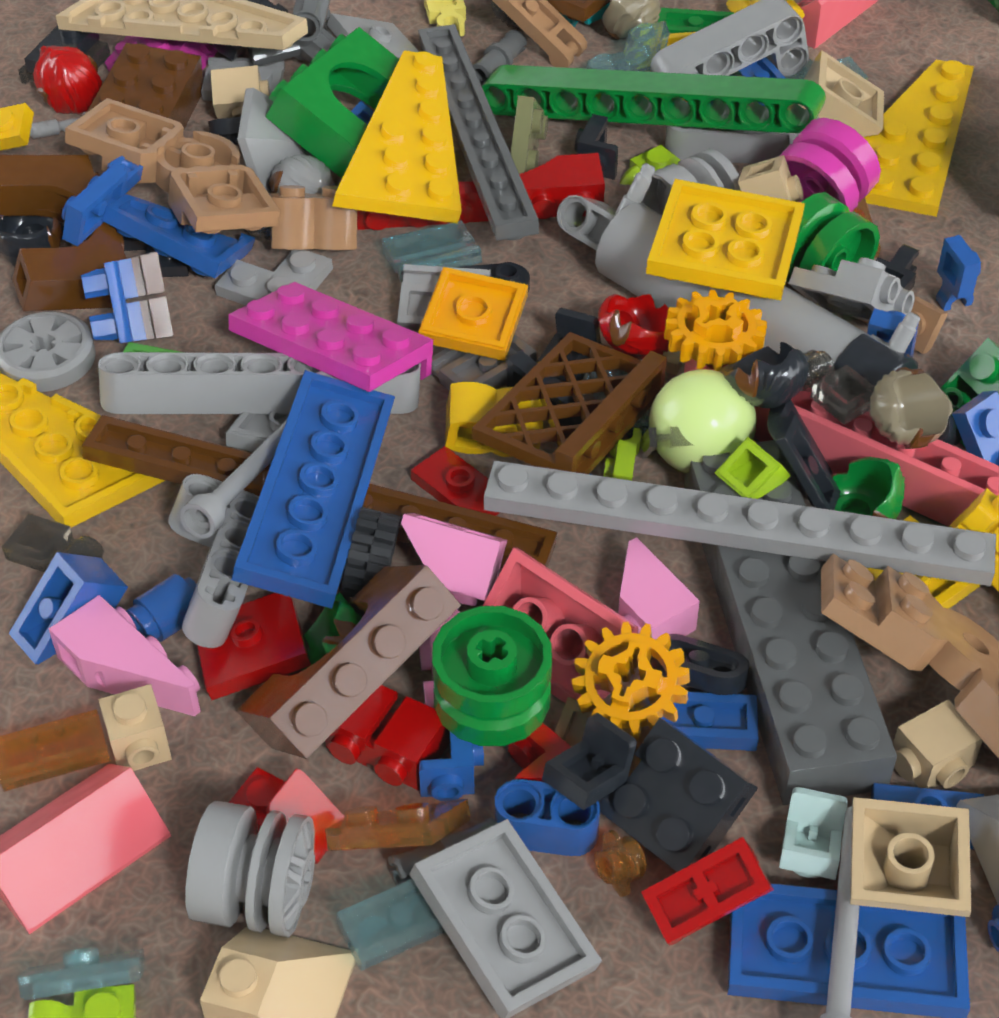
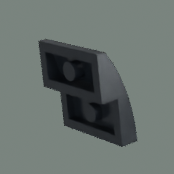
(803, 456)

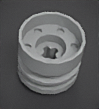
(706, 167)
(241, 866)

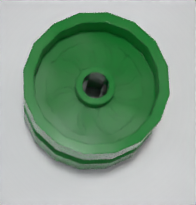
(832, 234)
(492, 675)

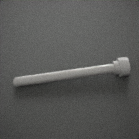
(207, 511)
(844, 935)

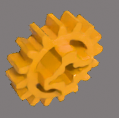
(714, 329)
(652, 688)

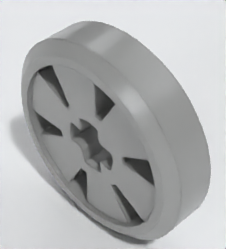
(47, 350)

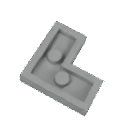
(249, 282)

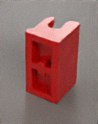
(706, 890)

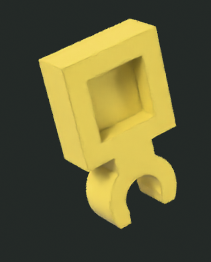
(447, 13)

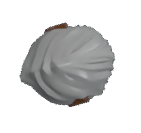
(301, 171)

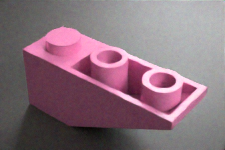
(115, 657)

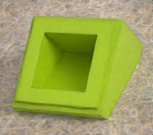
(752, 471)

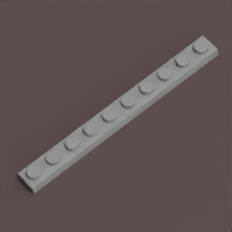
(741, 522)

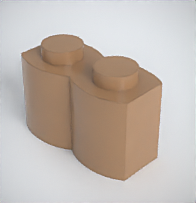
(312, 221)

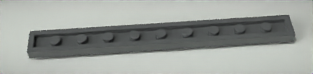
(480, 139)

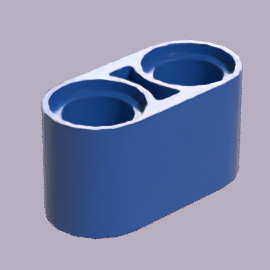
(547, 812)

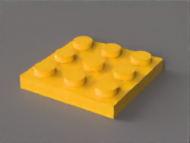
(726, 239)

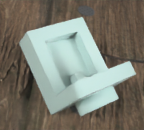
(813, 833)

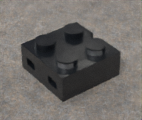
(678, 798)

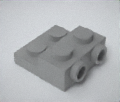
(853, 288)

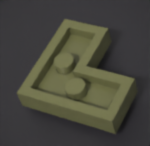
(528, 128)

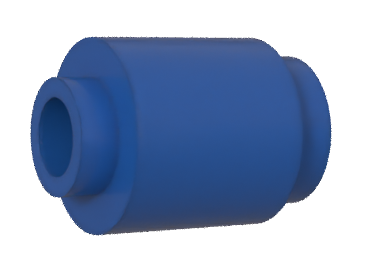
(163, 607)

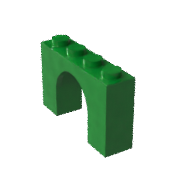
(313, 114)

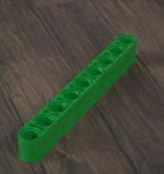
(621, 93)

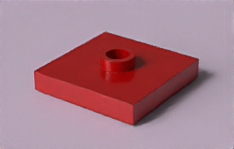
(260, 644)

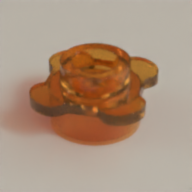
(620, 862)

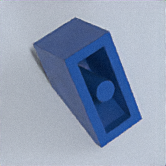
(64, 588)

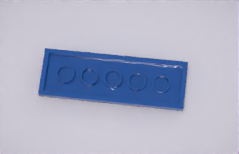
(314, 490)

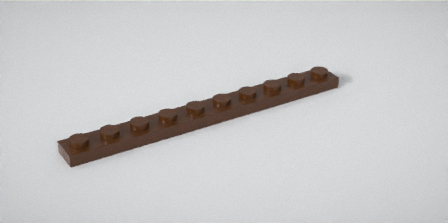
(177, 456)

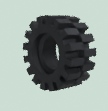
(370, 548)

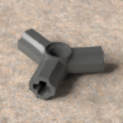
(305, 48)

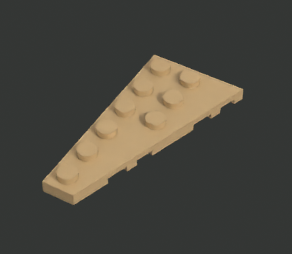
(188, 20)

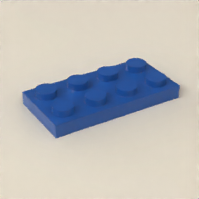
(901, 959)

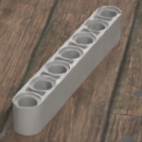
(219, 383)

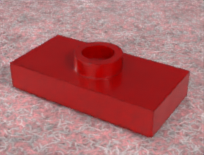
(452, 480)

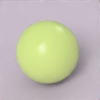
(707, 414)

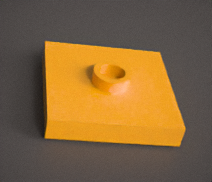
(474, 313)

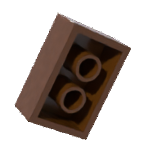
(155, 81)

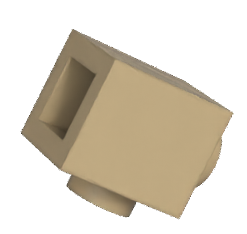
(230, 88)
(771, 179)
(135, 728)
(936, 747)

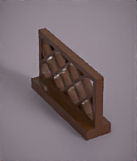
(604, 420)

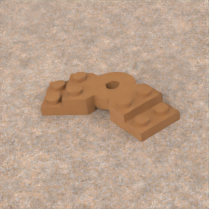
(198, 172)
(915, 630)

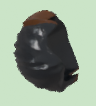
(28, 232)
(769, 377)

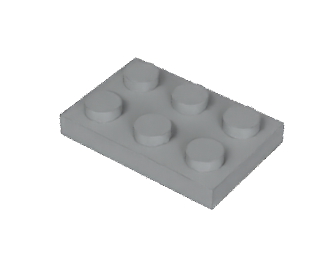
(505, 919)

